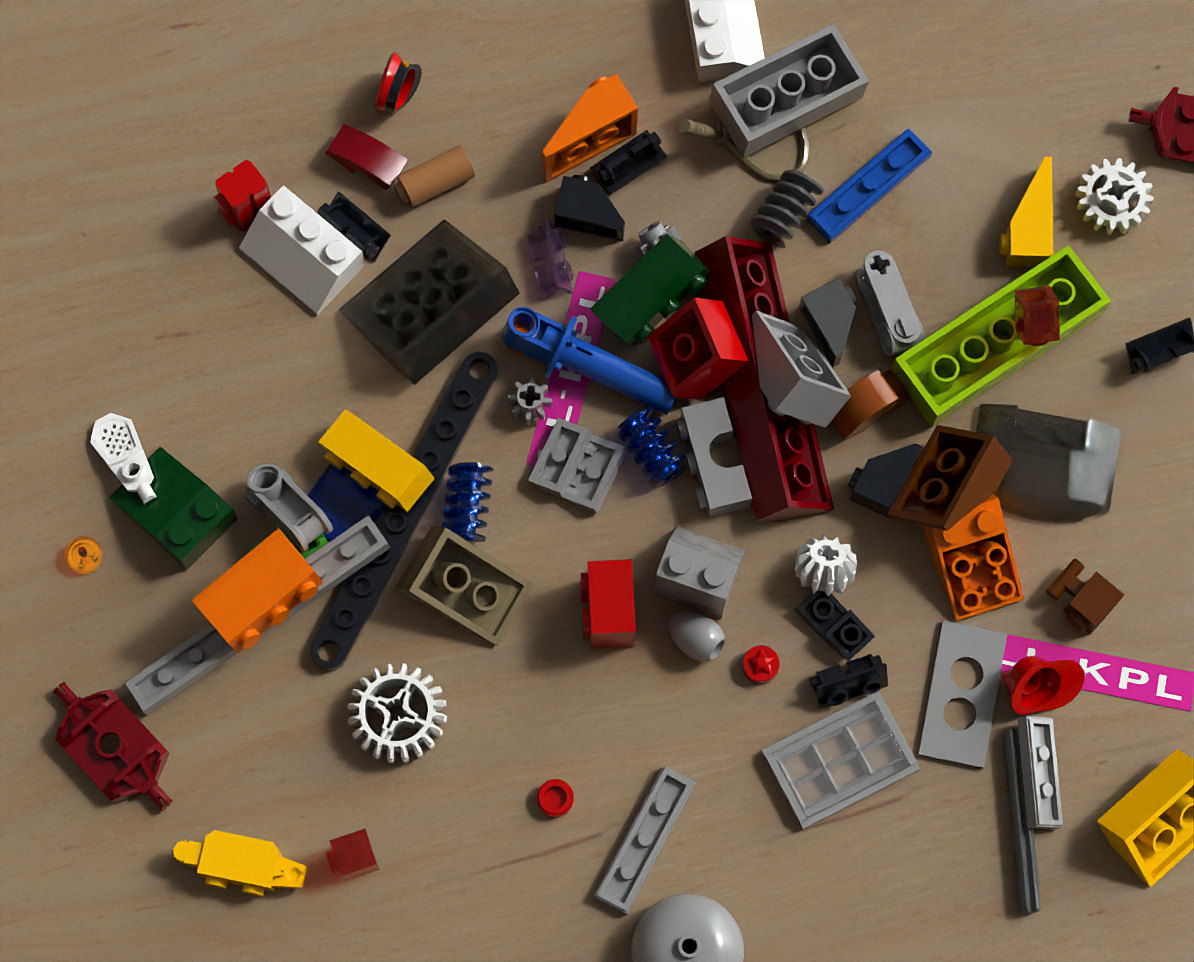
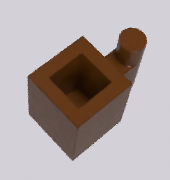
(1090, 600)

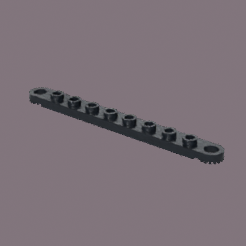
(396, 525)

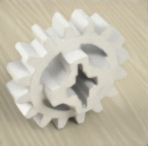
(1121, 183)

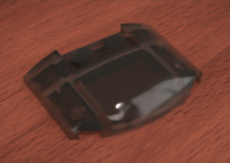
(1059, 463)

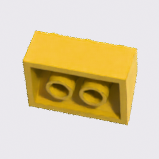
(1155, 819)

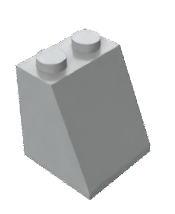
(698, 571)

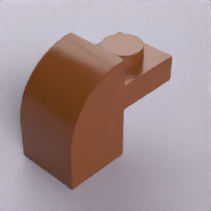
(868, 401)

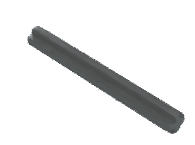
(1022, 835)

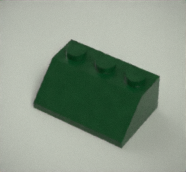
(651, 290)

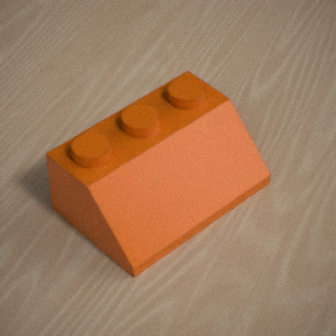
(258, 591)

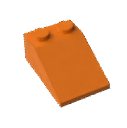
(595, 124)

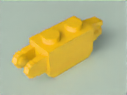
(240, 861)

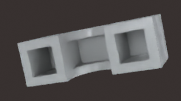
(720, 488)

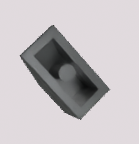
(830, 315)

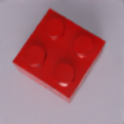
(697, 348)
(610, 601)

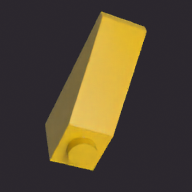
(1031, 228)

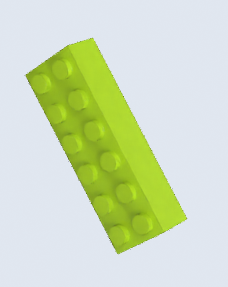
(984, 345)

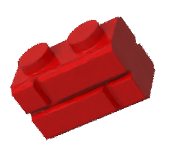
(241, 195)

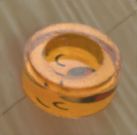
(84, 555)

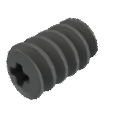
(783, 207)

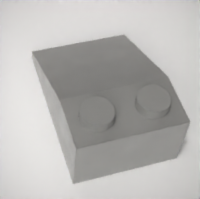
(795, 372)

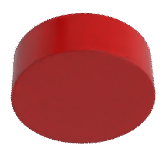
(555, 798)

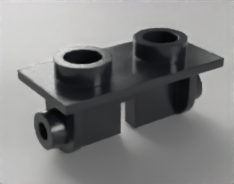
(629, 161)
(355, 226)
(1160, 346)
(865, 677)

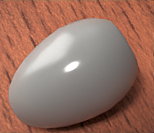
(696, 635)

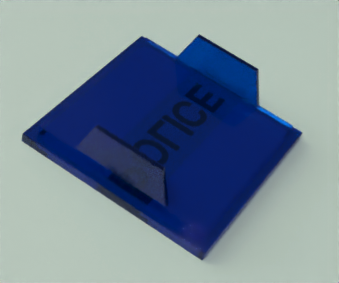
(344, 500)

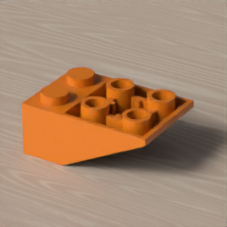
(976, 561)

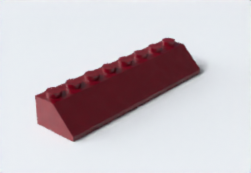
(776, 450)

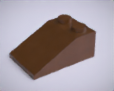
(951, 478)

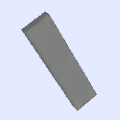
(645, 840)

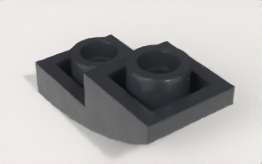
(835, 624)

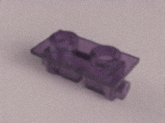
(548, 244)

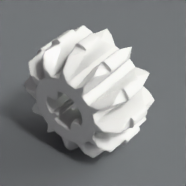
(825, 565)

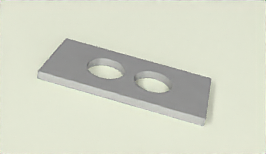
(937, 737)

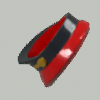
(397, 84)

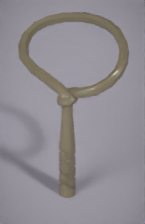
(721, 136)

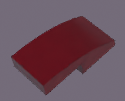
(364, 153)

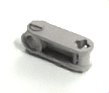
(889, 304)
(286, 505)

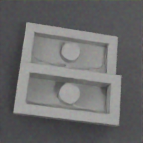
(577, 466)

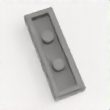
(1040, 772)

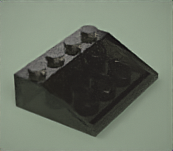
(430, 301)

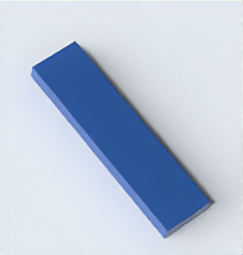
(869, 185)

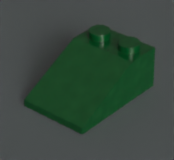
(183, 516)

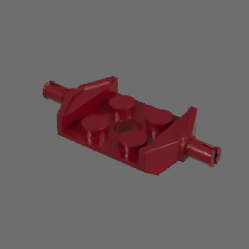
(1170, 125)
(128, 771)

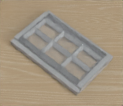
(840, 760)

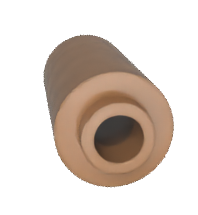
(434, 177)

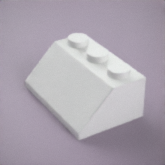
(723, 37)
(301, 250)

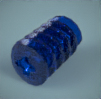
(651, 448)
(465, 500)

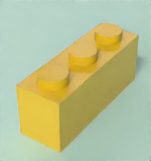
(375, 461)

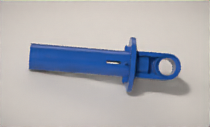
(558, 347)

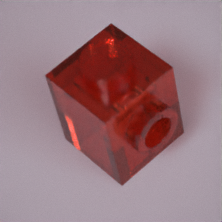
(1037, 315)
(352, 855)

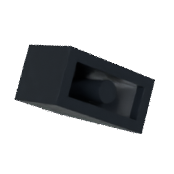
(587, 209)
(883, 478)

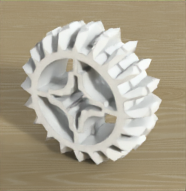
(404, 696)

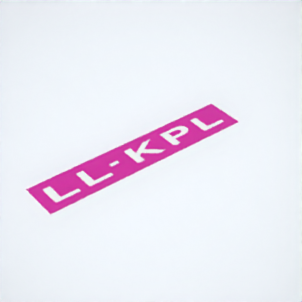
(565, 385)
(1111, 673)

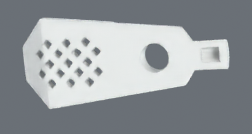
(123, 453)

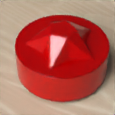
(761, 664)

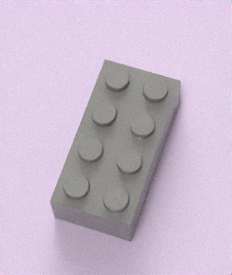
(788, 90)

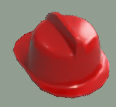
(1041, 684)

